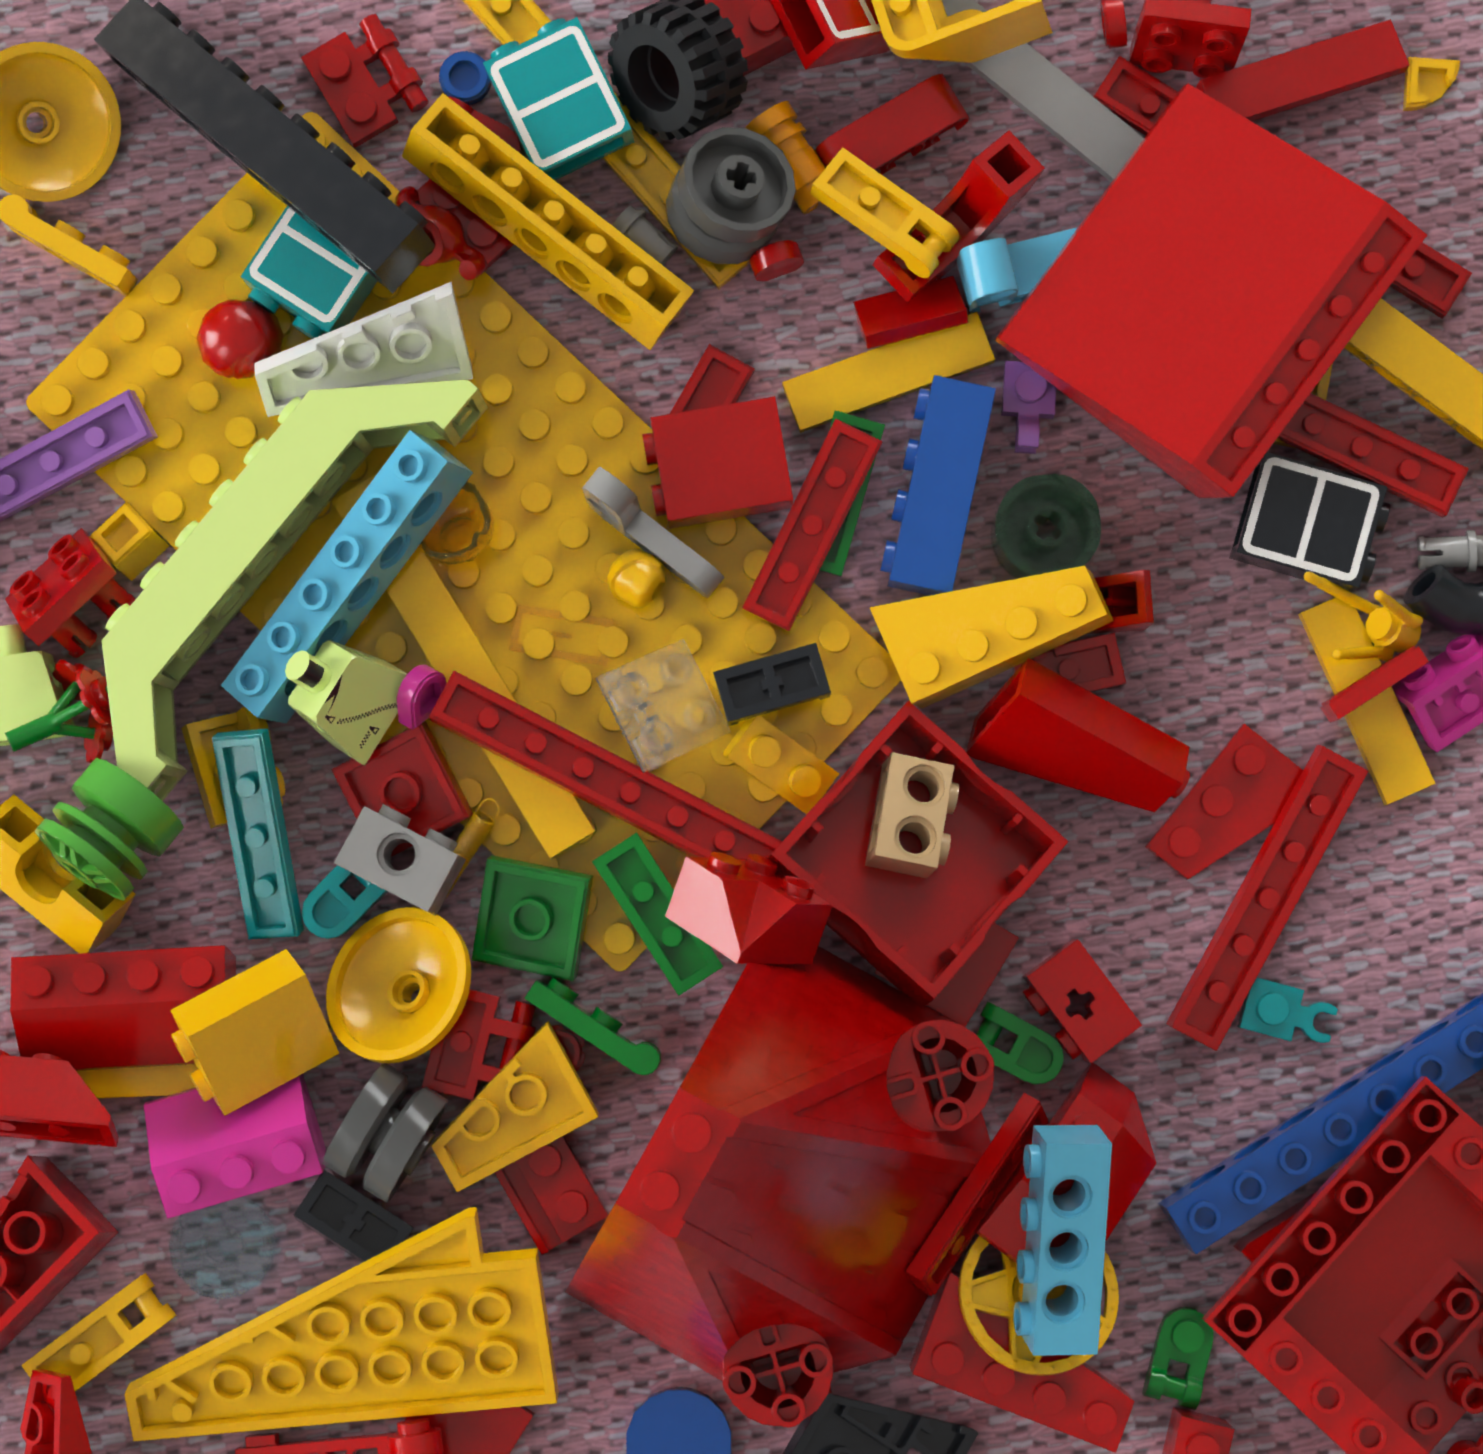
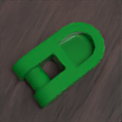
(1033, 1054)
(1186, 1339)

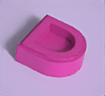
(419, 695)

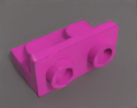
(1446, 692)

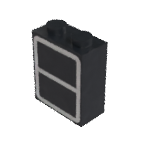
(1310, 521)

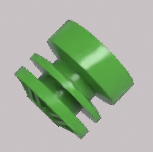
(103, 836)

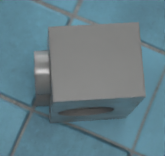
(369, 856)

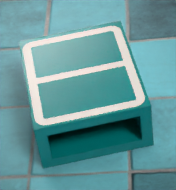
(558, 99)
(306, 277)

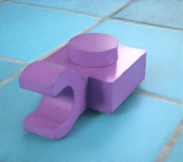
(1028, 399)

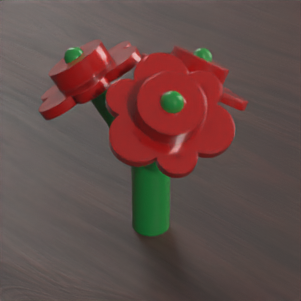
(91, 691)

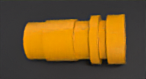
(781, 129)

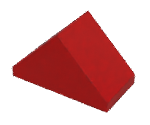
(1128, 600)

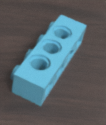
(1072, 1320)

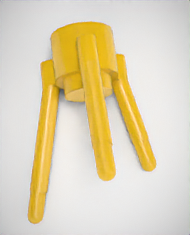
(1388, 627)

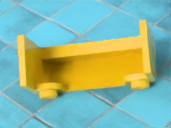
(925, 32)

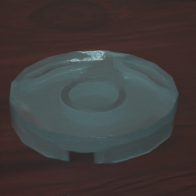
(241, 1236)

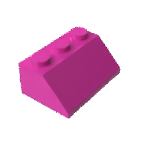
(215, 1158)

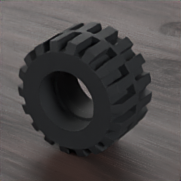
(677, 67)

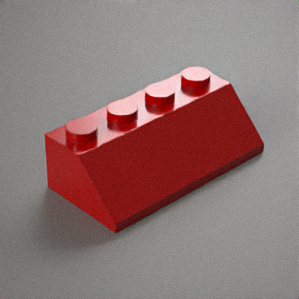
(110, 1005)

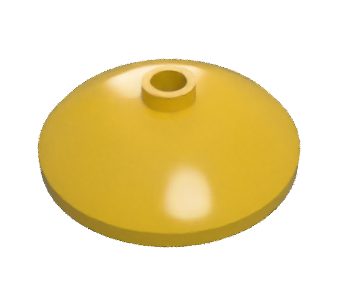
(78, 122)
(379, 972)

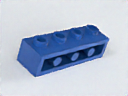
(940, 486)

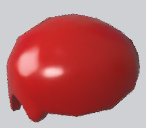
(238, 336)

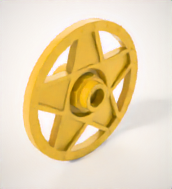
(997, 1296)

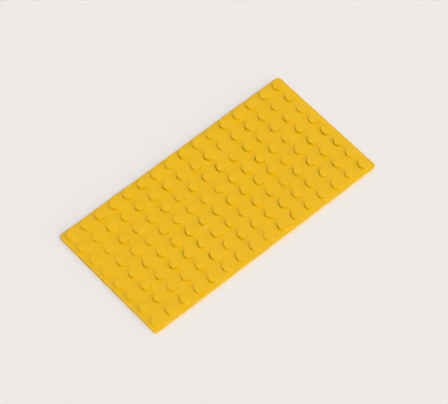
(548, 549)

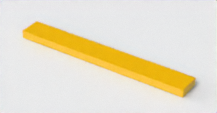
(641, 165)
(452, 647)

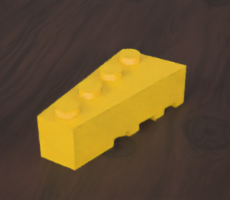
(983, 630)

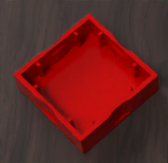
(908, 924)

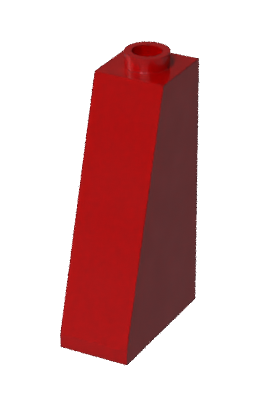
(1077, 740)

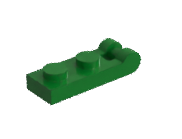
(597, 1028)

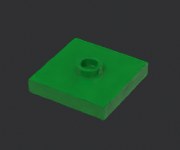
(532, 917)

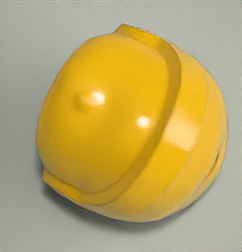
(636, 578)

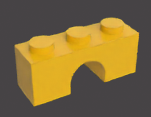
(46, 890)

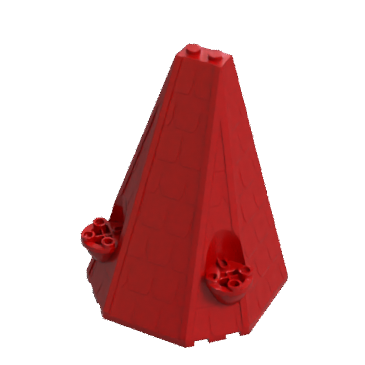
(794, 1185)

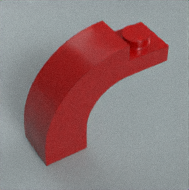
(974, 206)

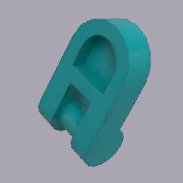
(332, 910)

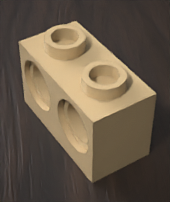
(900, 812)

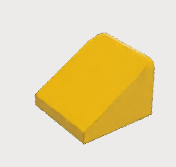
(129, 541)

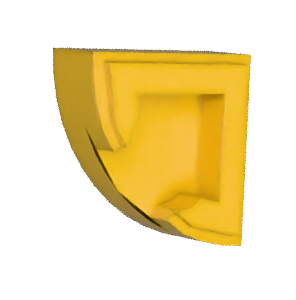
(1427, 81)

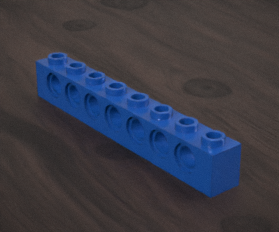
(1323, 1131)

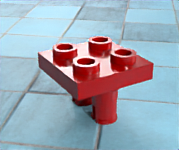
(1189, 36)
(60, 586)

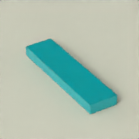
(258, 833)

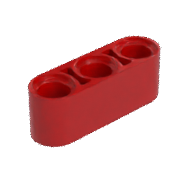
(899, 126)

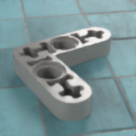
(621, 509)

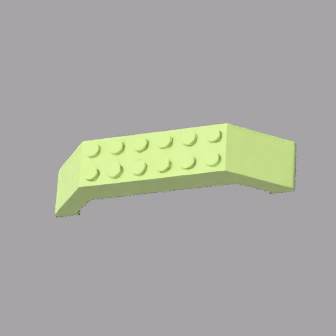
(243, 541)

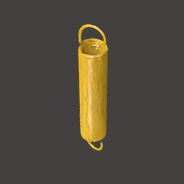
(473, 836)

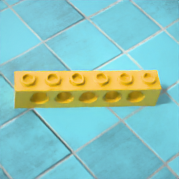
(546, 221)

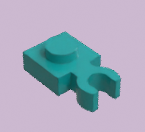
(1277, 1010)

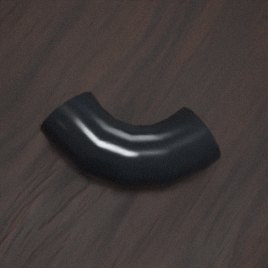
(1447, 601)

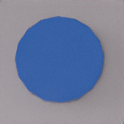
(679, 1423)

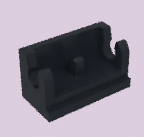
(772, 683)
(350, 1219)

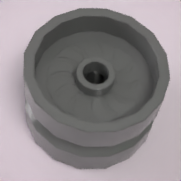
(730, 195)
(381, 1129)

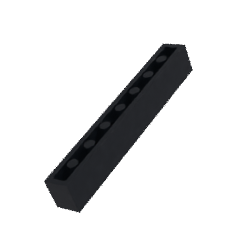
(266, 143)

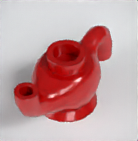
(447, 235)

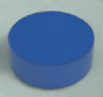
(464, 77)

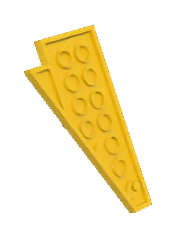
(391, 1338)

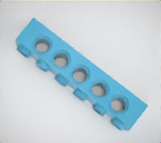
(349, 570)

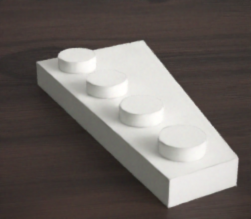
(397, 345)

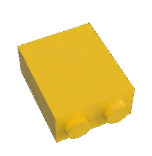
(253, 1033)

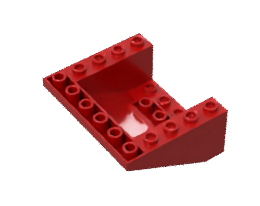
(1209, 292)
(1376, 1285)

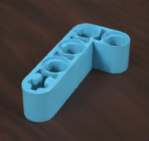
(1006, 272)

